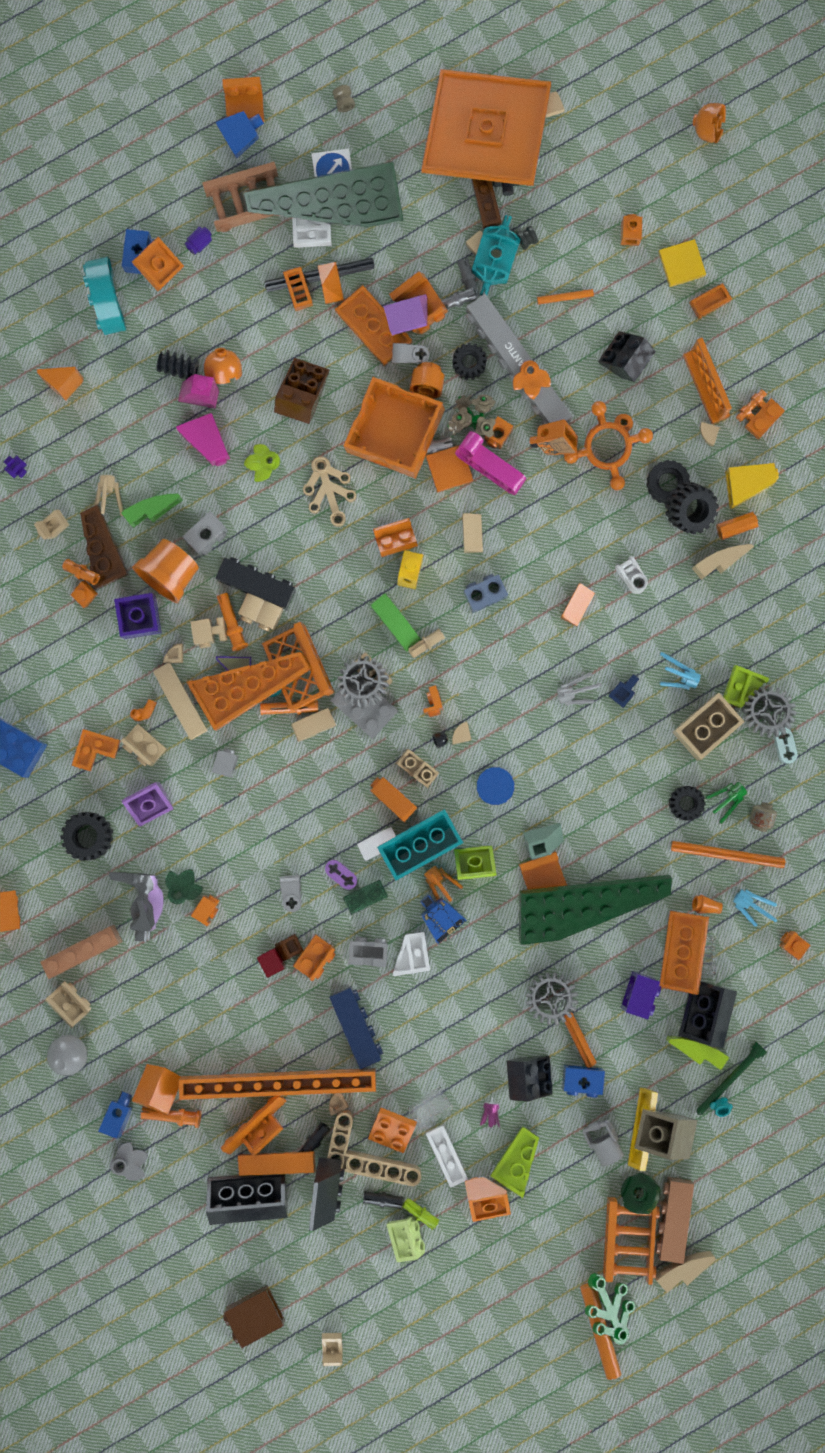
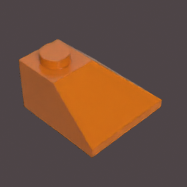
(486, 1199)

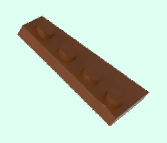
(101, 548)

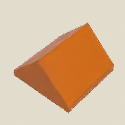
(62, 380)
(157, 1088)

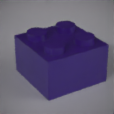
(137, 616)
(641, 995)

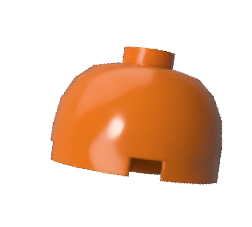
(709, 122)
(222, 366)

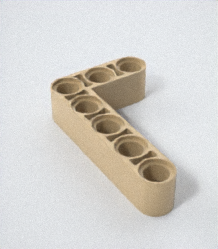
(366, 1159)

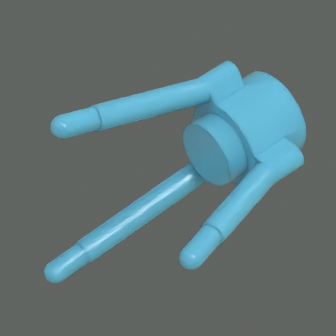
(689, 676)
(744, 899)

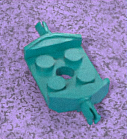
(491, 269)

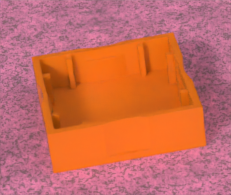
(394, 427)

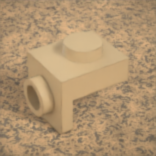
(51, 525)
(332, 1349)

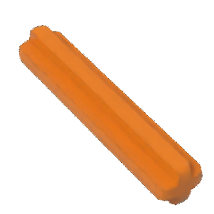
(580, 1041)

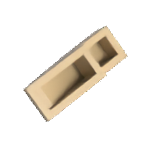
(721, 560)
(675, 1272)

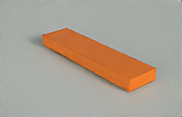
(277, 1163)

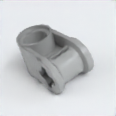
(406, 353)
(291, 888)

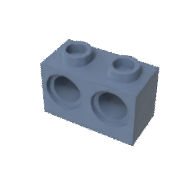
(488, 598)

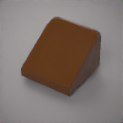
(289, 947)

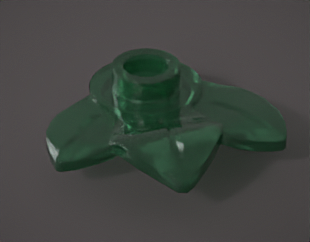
(184, 884)

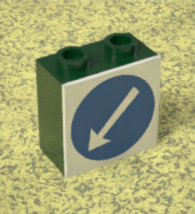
(331, 162)

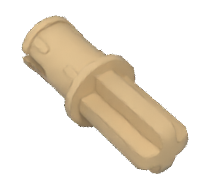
(426, 643)

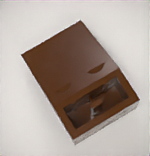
(301, 391)

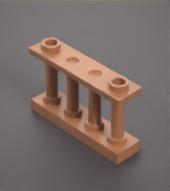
(232, 183)

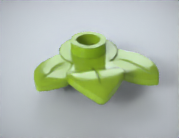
(259, 462)

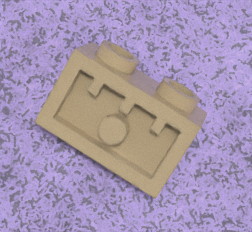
(143, 745)

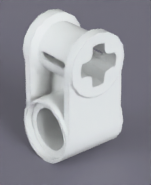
(631, 574)

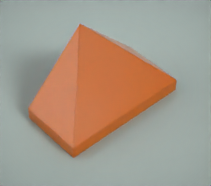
(330, 282)

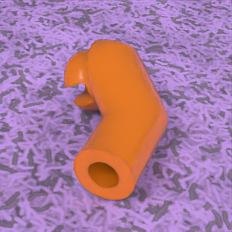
(143, 713)

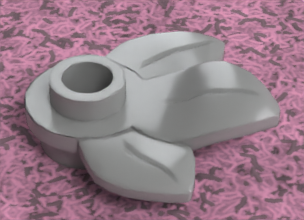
(132, 1161)

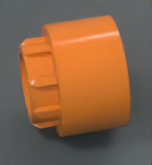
(427, 380)

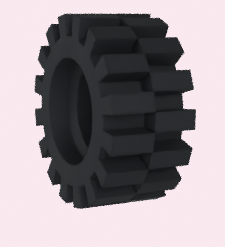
(472, 350)
(698, 806)

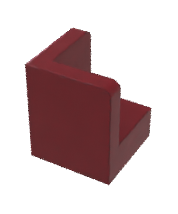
(271, 962)

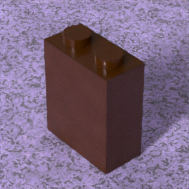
(253, 1317)

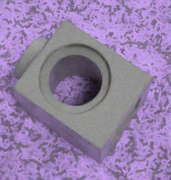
(225, 763)

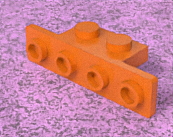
(258, 1129)

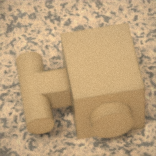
(204, 632)

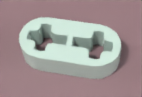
(790, 744)

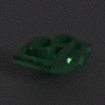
(365, 897)

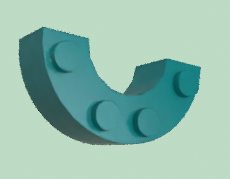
(103, 295)

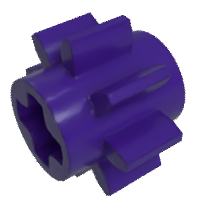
(15, 466)

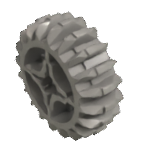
(355, 680)
(766, 696)
(568, 995)

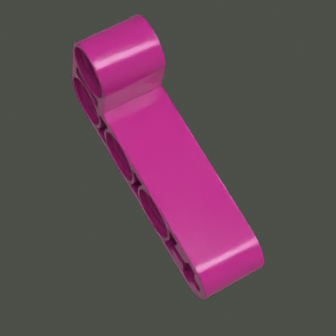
(489, 464)

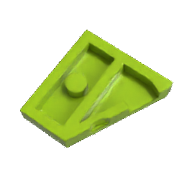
(741, 685)

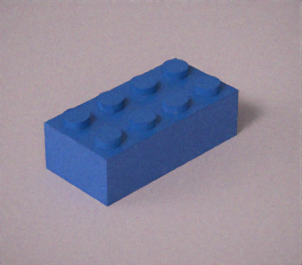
(19, 749)

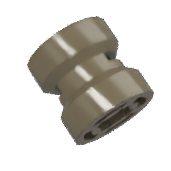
(344, 100)

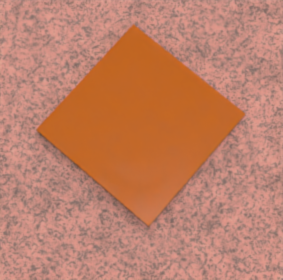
(486, 127)

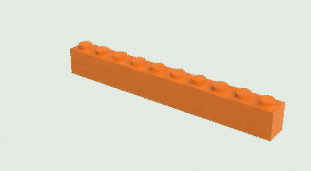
(277, 1083)

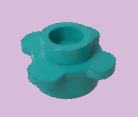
(721, 1107)

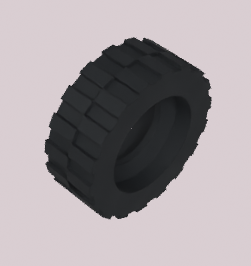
(658, 470)

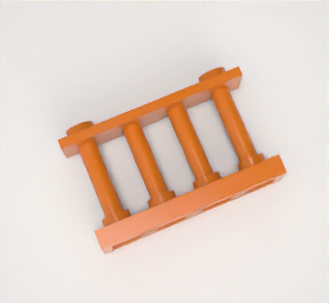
(612, 1249)

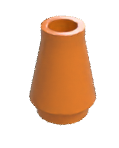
(703, 904)

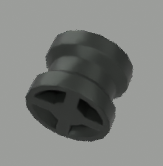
(527, 237)

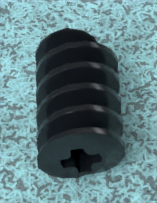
(177, 366)

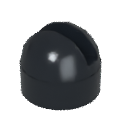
(440, 739)

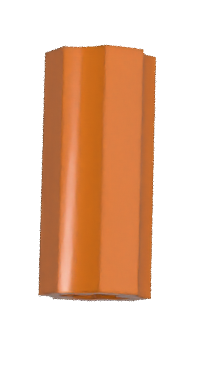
(737, 525)

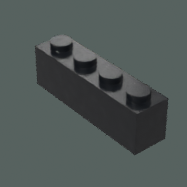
(253, 582)

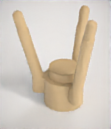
(107, 485)

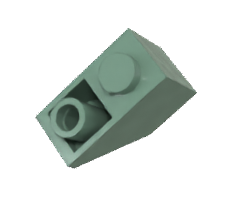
(543, 840)

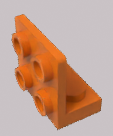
(244, 95)

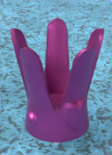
(490, 1111)

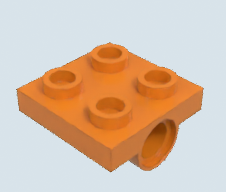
(392, 1130)

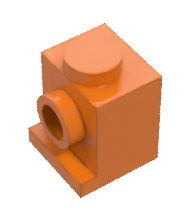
(206, 909)

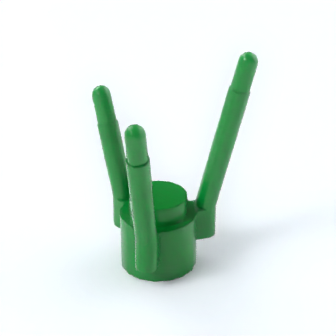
(735, 793)

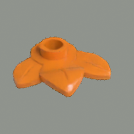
(531, 382)

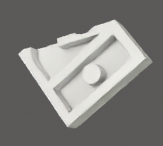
(310, 233)
(412, 955)

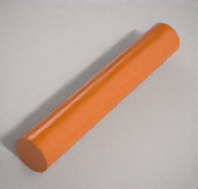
(603, 1342)

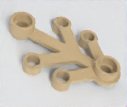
(328, 488)

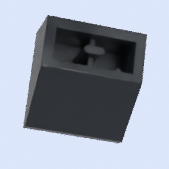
(627, 355)
(529, 1078)

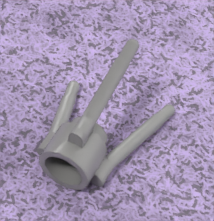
(567, 694)

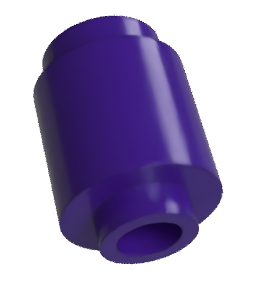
(198, 240)

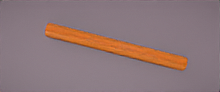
(728, 854)

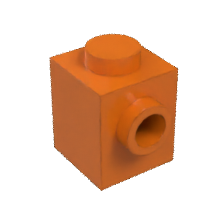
(631, 230)

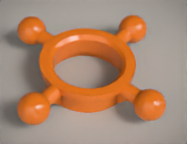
(645, 436)

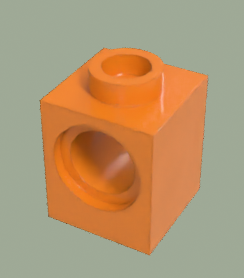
(502, 426)

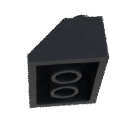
(708, 1014)
(326, 1192)

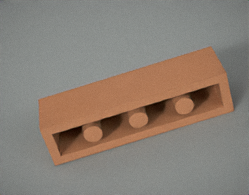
(81, 951)
(675, 1220)

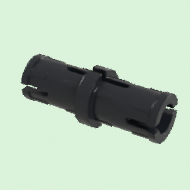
(314, 1140)
(382, 1200)

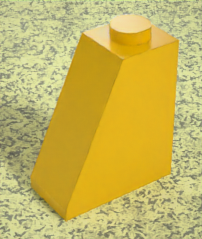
(748, 481)

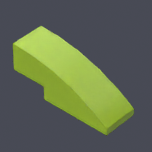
(699, 1051)

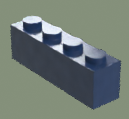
(355, 1027)

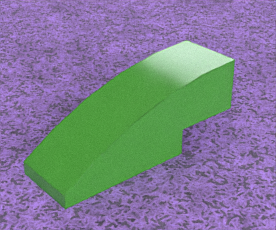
(151, 508)
(395, 622)

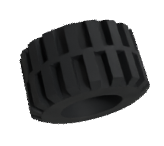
(703, 514)
(70, 836)

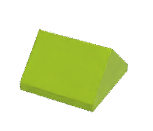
(475, 862)

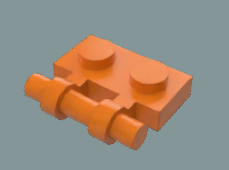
(764, 419)

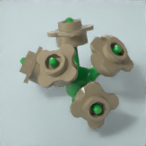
(466, 418)

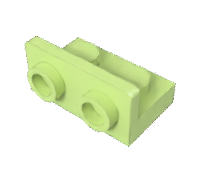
(406, 1239)

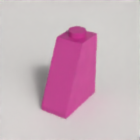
(199, 391)
(205, 438)

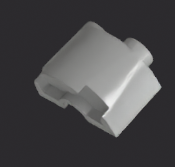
(368, 952)

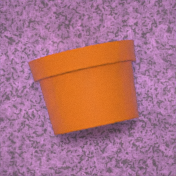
(167, 570)

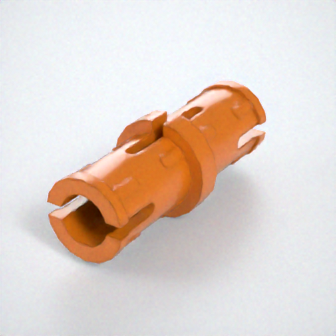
(81, 572)

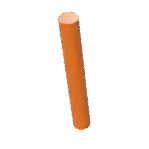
(565, 296)

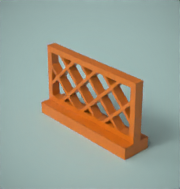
(707, 382)
(310, 653)

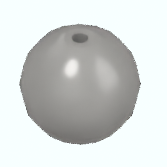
(67, 1055)

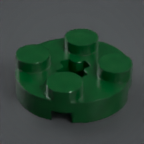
(650, 1189)

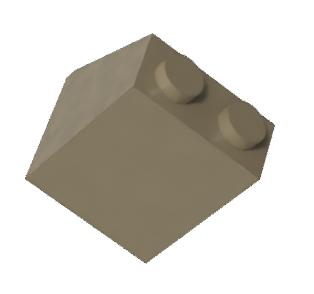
(666, 1134)

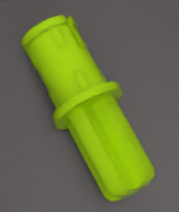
(421, 1214)

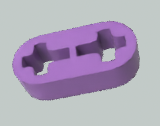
(337, 878)

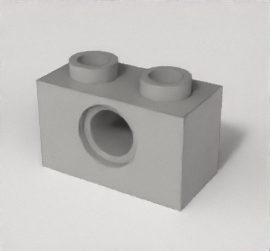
(207, 523)

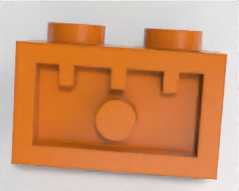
(395, 537)
(433, 698)
(315, 957)

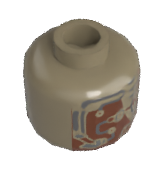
(763, 817)

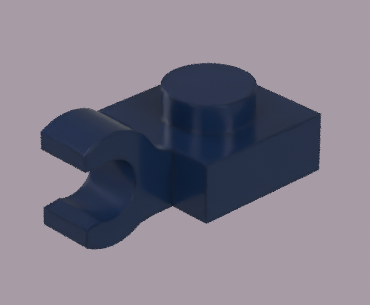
(622, 692)

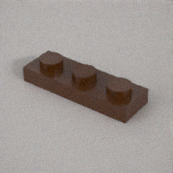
(486, 203)

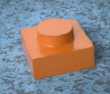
(84, 594)

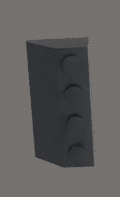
(246, 1198)

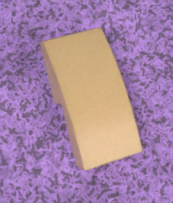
(313, 724)
(417, 768)

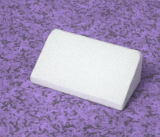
(369, 846)

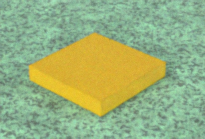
(682, 263)

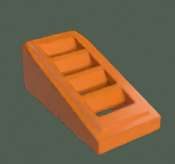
(302, 305)

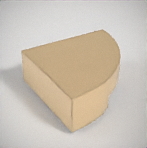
(709, 433)
(174, 654)
(461, 734)
(337, 1103)

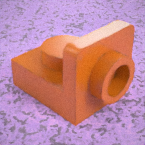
(794, 944)

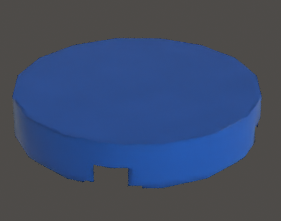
(495, 786)

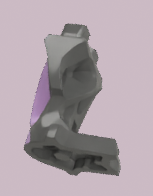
(147, 906)

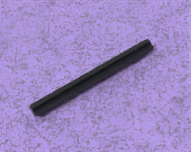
(313, 276)

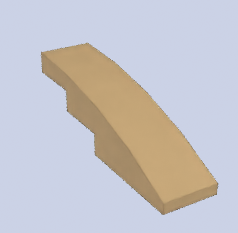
(180, 701)

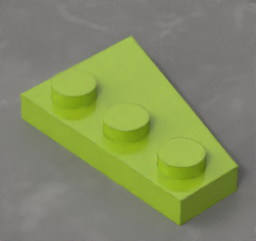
(516, 1162)

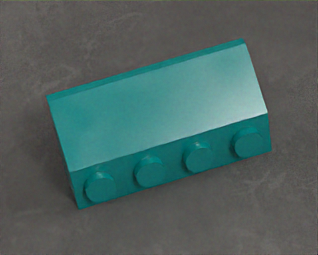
(420, 844)

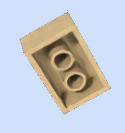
(708, 726)

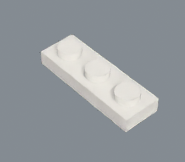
(446, 1156)

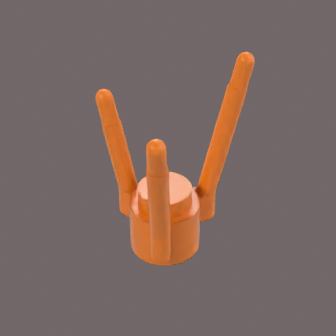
(434, 876)

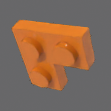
(91, 744)

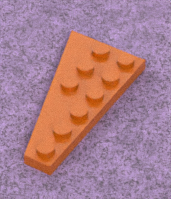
(240, 689)

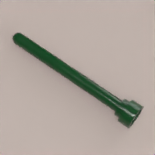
(756, 1052)

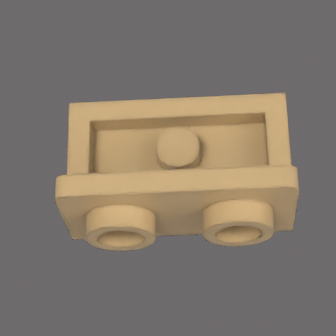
(68, 1004)

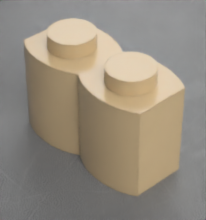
(260, 612)

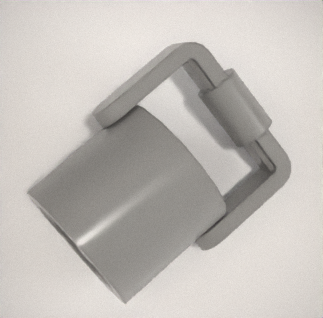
(605, 1146)

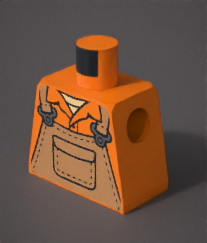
(555, 438)

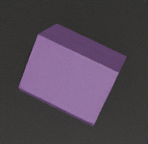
(407, 314)
(148, 803)

